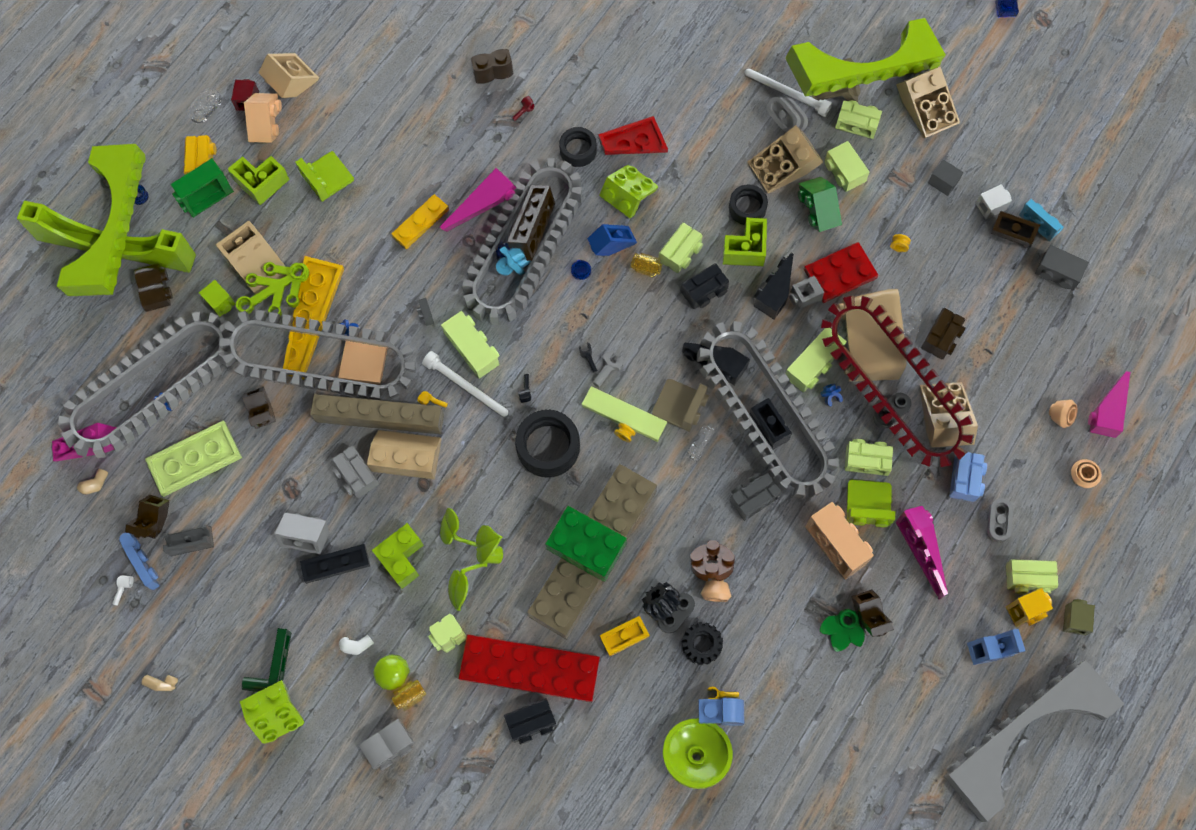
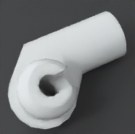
(355, 647)

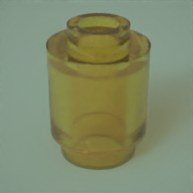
(646, 264)
(408, 695)

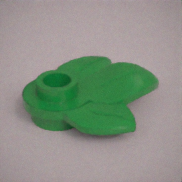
(842, 633)

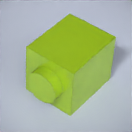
(217, 298)

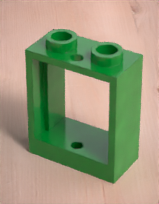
(206, 196)

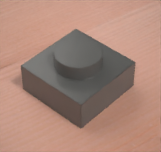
(424, 312)

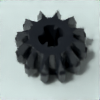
(661, 601)

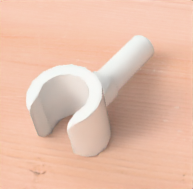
(122, 582)

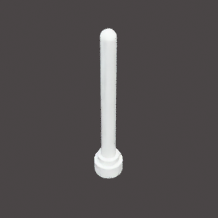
(821, 106)
(432, 361)

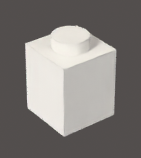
(993, 201)

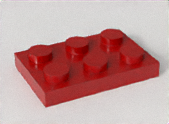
(842, 271)

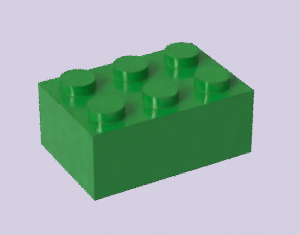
(586, 543)

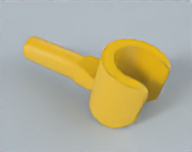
(425, 397)
(721, 694)

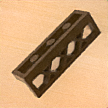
(532, 220)

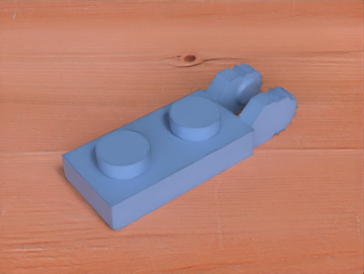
(138, 559)

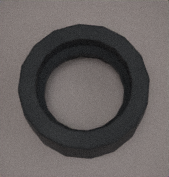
(578, 133)
(752, 191)

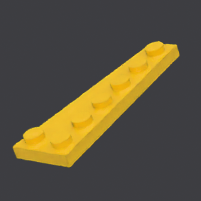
(315, 302)

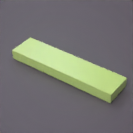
(622, 412)

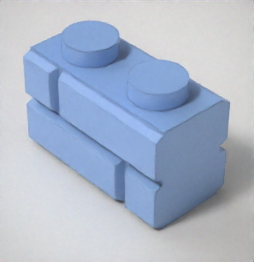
(968, 477)

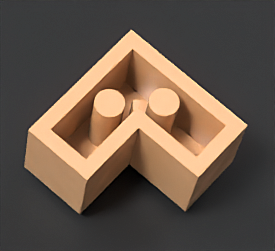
(260, 117)

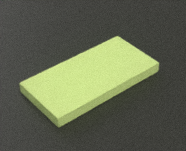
(193, 458)

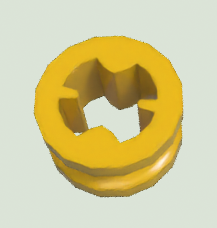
(900, 243)
(624, 432)

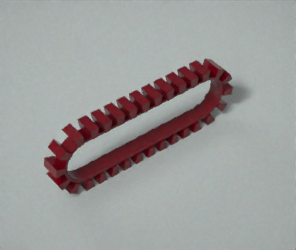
(897, 331)

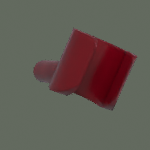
(528, 106)

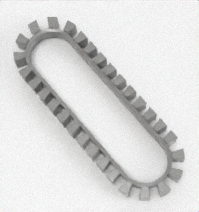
(500, 231)
(707, 354)
(283, 377)
(68, 424)

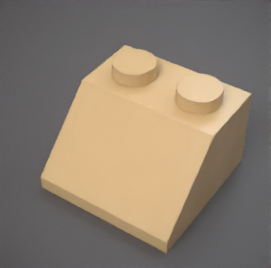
(287, 74)

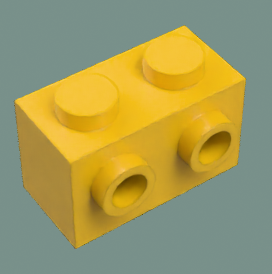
(1030, 608)

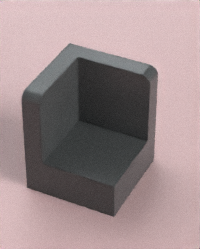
(945, 177)

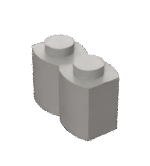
(387, 744)

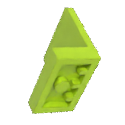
(325, 175)

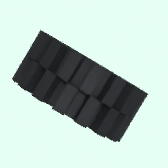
(706, 630)

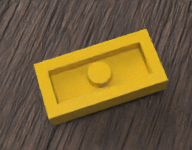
(624, 636)

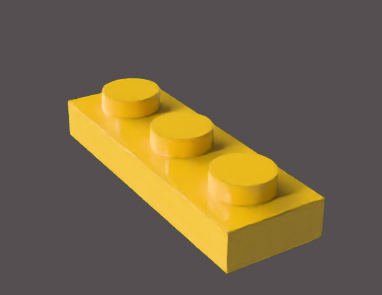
(420, 221)

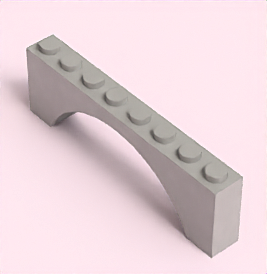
(979, 774)

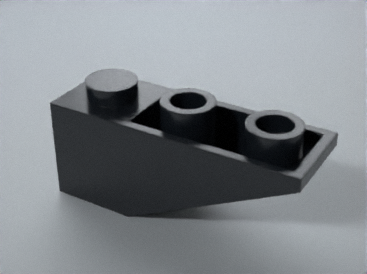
(775, 294)
(728, 360)

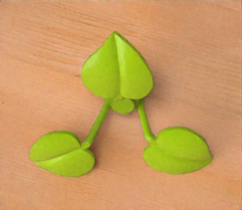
(487, 552)

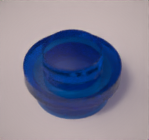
(580, 270)

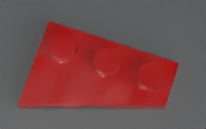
(634, 138)

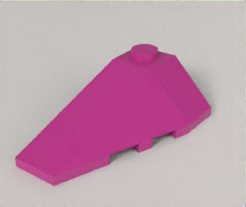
(488, 194)

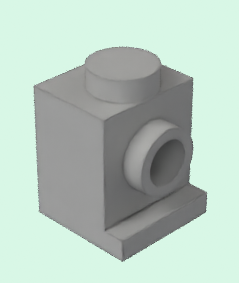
(808, 287)

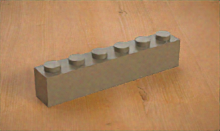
(377, 414)

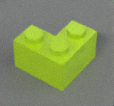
(260, 181)
(747, 249)
(394, 554)

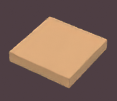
(363, 363)

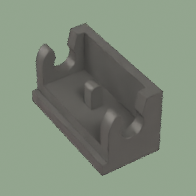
(188, 541)

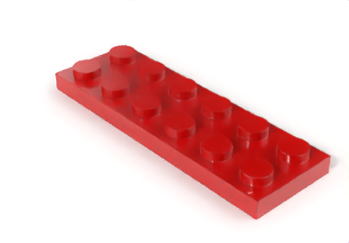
(529, 668)

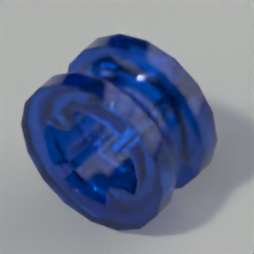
(143, 198)

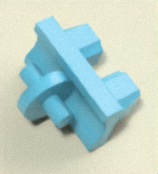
(513, 260)

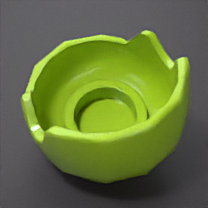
(391, 672)

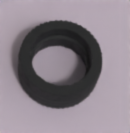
(547, 418)

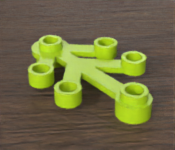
(276, 286)

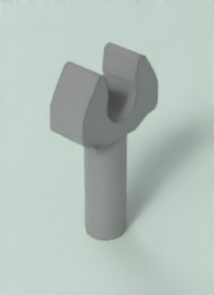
(609, 366)

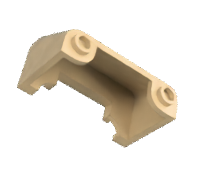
(868, 341)

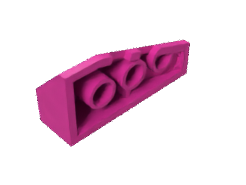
(921, 538)

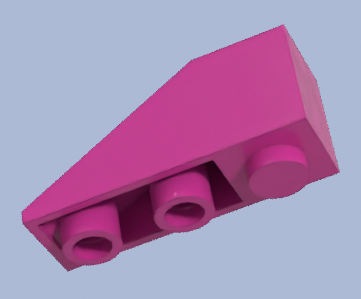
(96, 431)

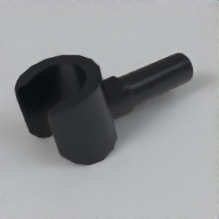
(587, 354)
(525, 395)

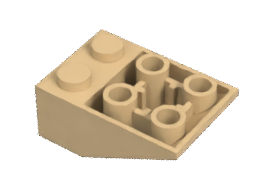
(929, 102)
(785, 160)
(248, 253)
(939, 424)

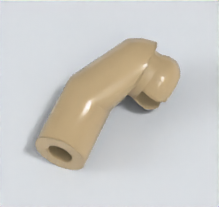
(93, 485)
(158, 685)

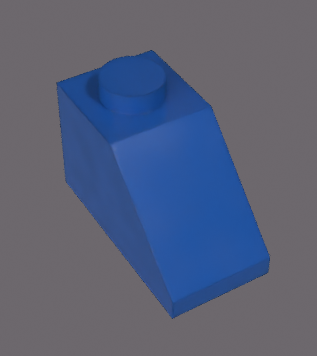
(611, 239)

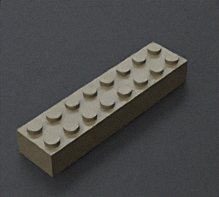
(571, 588)

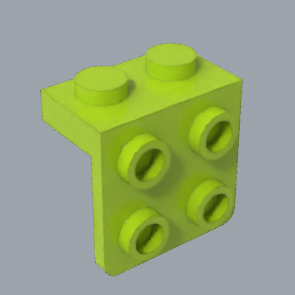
(626, 189)
(869, 503)
(271, 713)

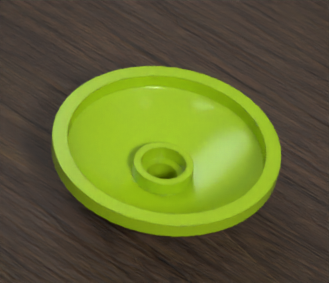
(705, 740)

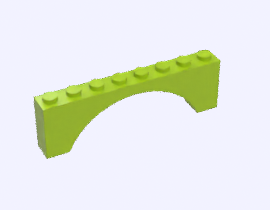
(823, 73)
(166, 248)
(98, 268)

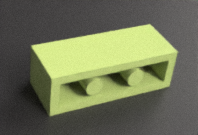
(471, 344)
(813, 362)

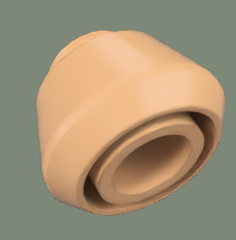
(1063, 412)
(1086, 473)
(716, 591)

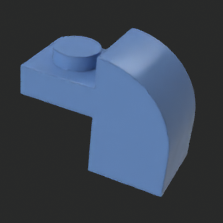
(996, 647)
(721, 711)

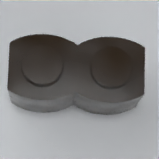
(492, 66)
(152, 287)

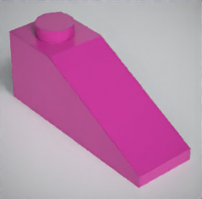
(1110, 413)

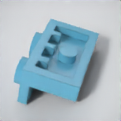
(1048, 224)

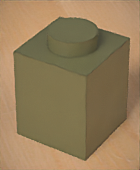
(1079, 617)

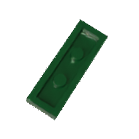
(277, 666)

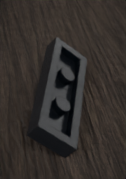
(335, 563)

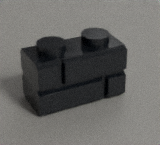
(705, 286)
(770, 423)
(530, 721)

